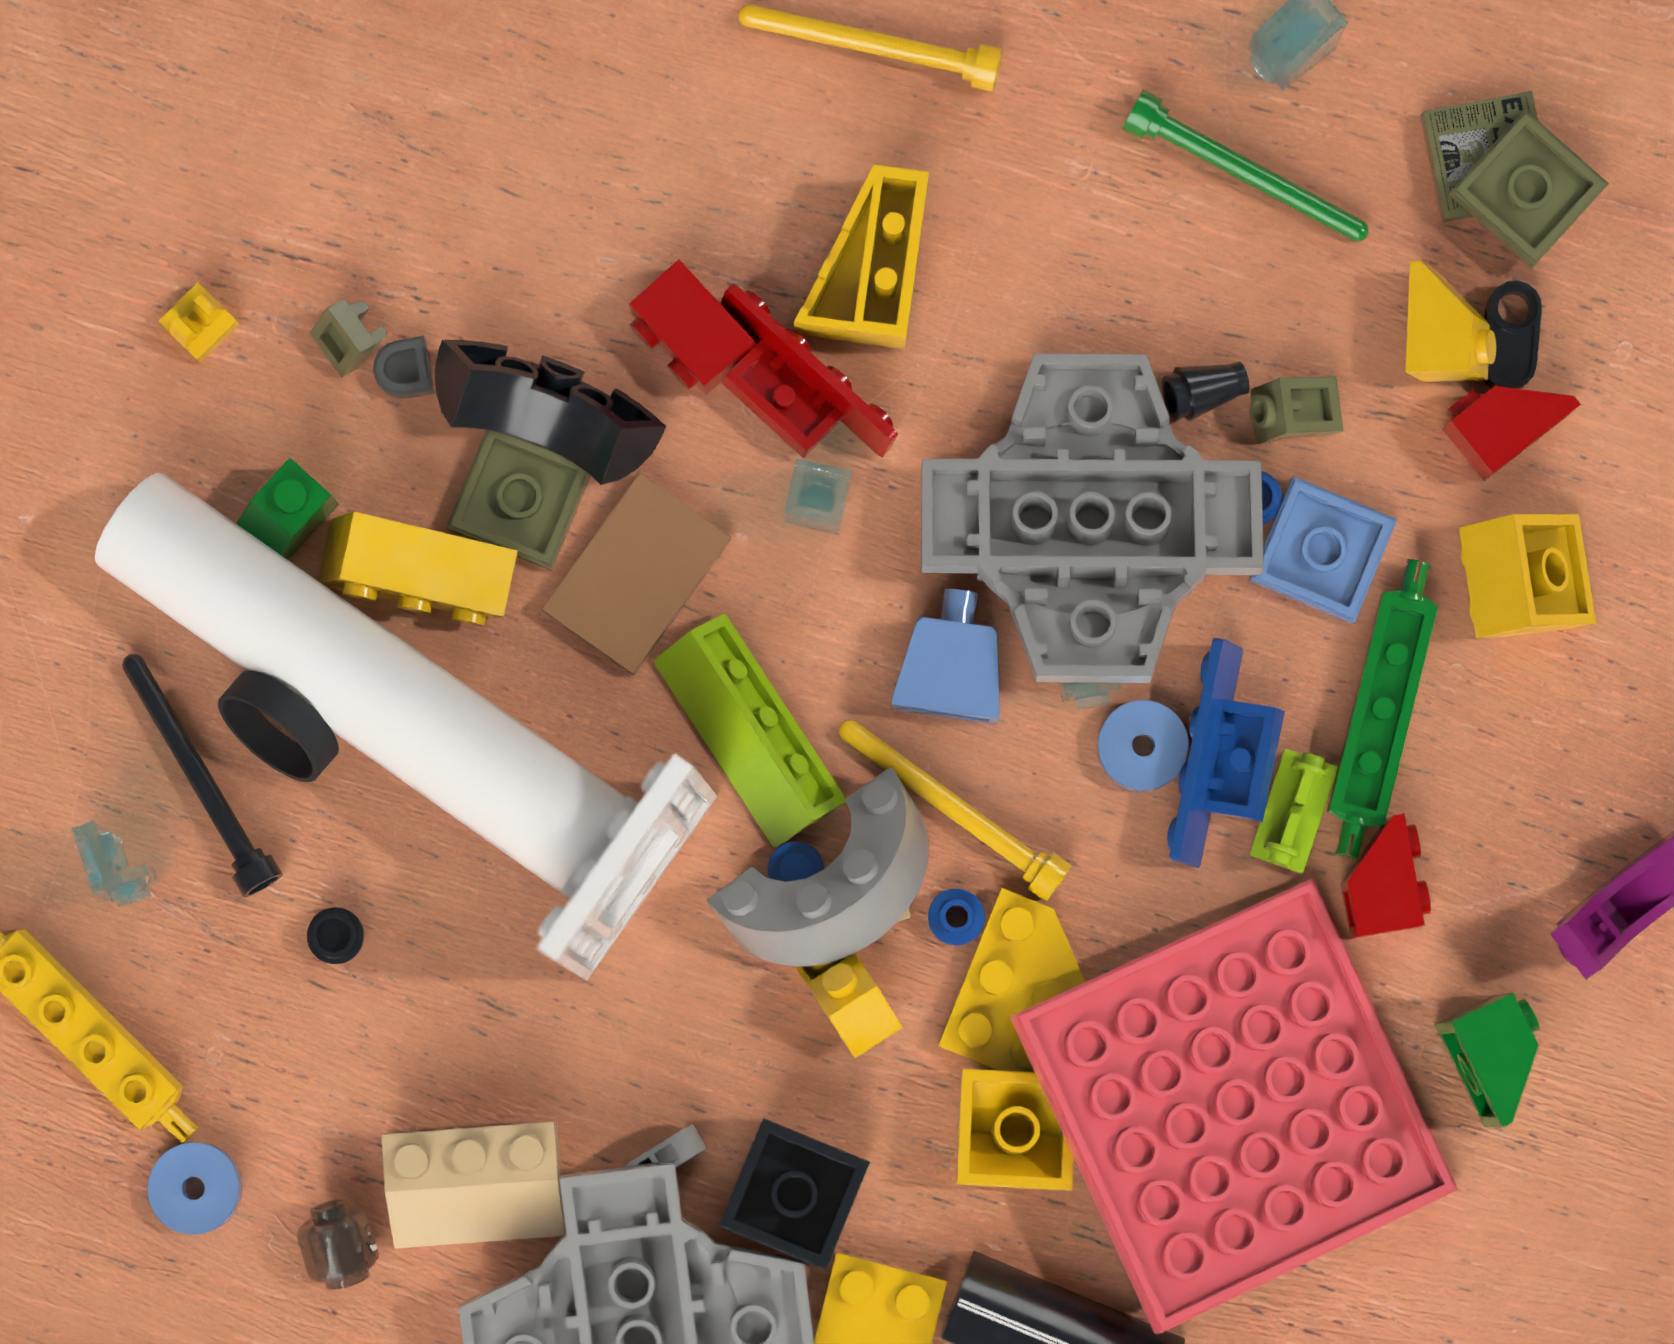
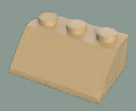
(473, 1184)

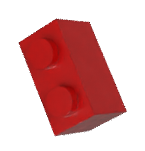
(690, 328)

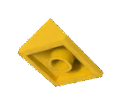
(1009, 1134)

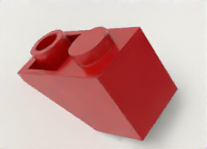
(1382, 885)

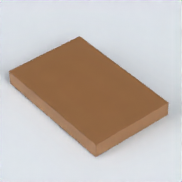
(636, 574)

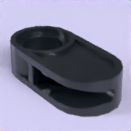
(1515, 343)

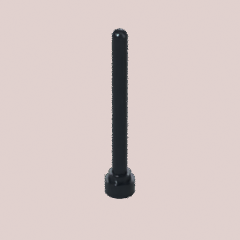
(252, 867)

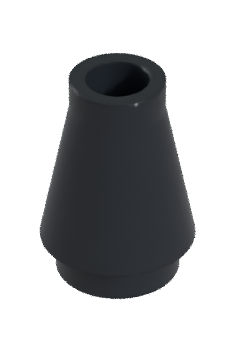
(1200, 389)

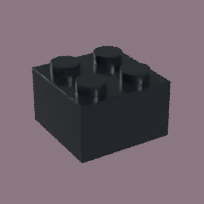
(794, 1193)

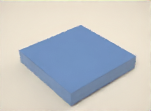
(1324, 550)

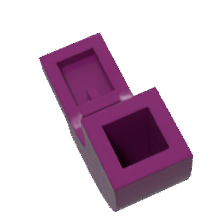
(1618, 910)

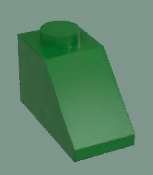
(287, 509)

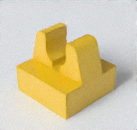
(199, 322)

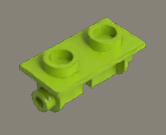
(1294, 810)

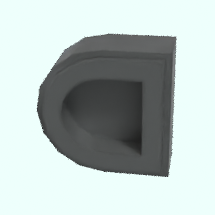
(404, 368)

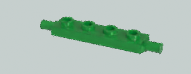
(1382, 708)

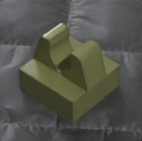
(345, 337)

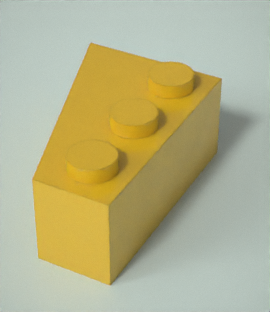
(871, 269)
(417, 568)

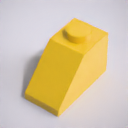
(1444, 331)

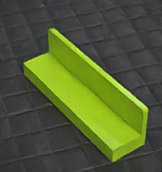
(749, 730)

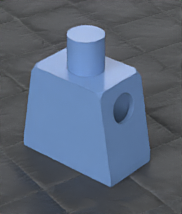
(951, 665)

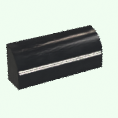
(1016, 1307)

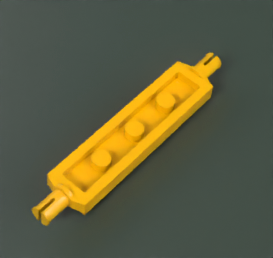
(90, 1036)

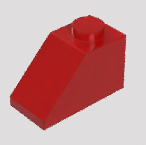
(1503, 424)

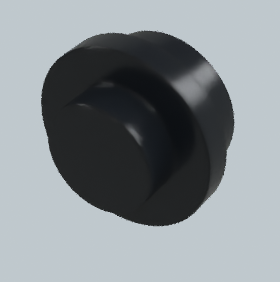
(335, 935)

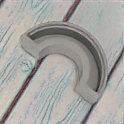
(849, 900)

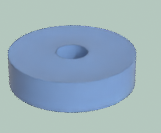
(1148, 720)
(168, 1191)

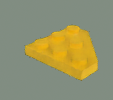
(1015, 966)

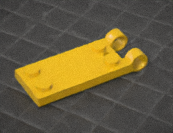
(878, 1304)

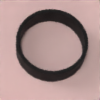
(241, 714)

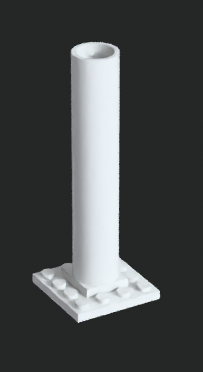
(411, 715)

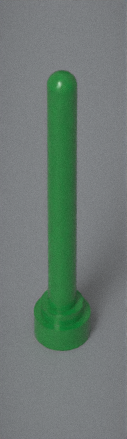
(1151, 119)

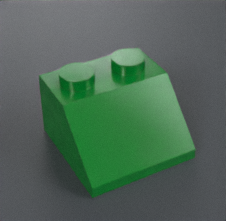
(1493, 1054)

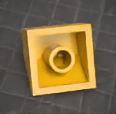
(1526, 574)

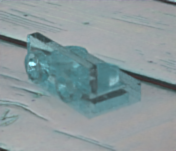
(103, 860)

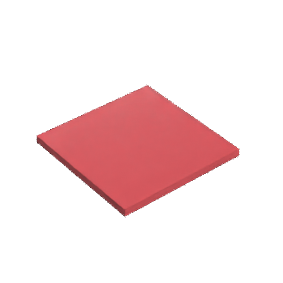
(1233, 1105)

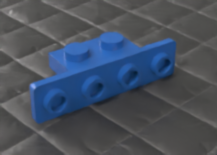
(1228, 756)

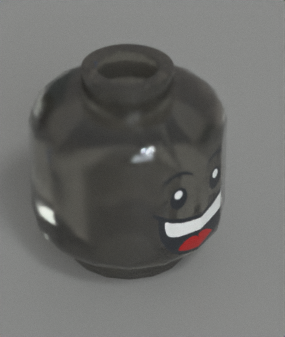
(337, 1245)

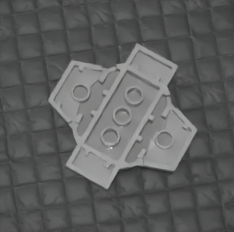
(1091, 518)
(641, 1276)

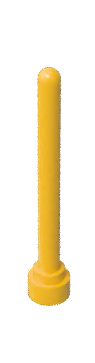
(975, 65)
(1039, 869)

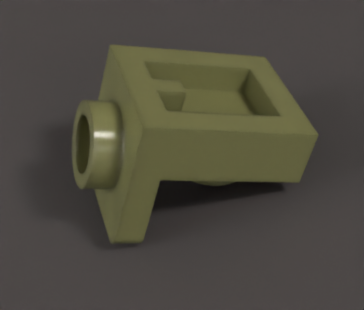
(1296, 408)

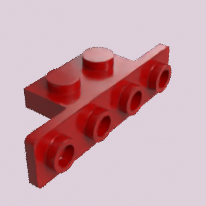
(794, 388)

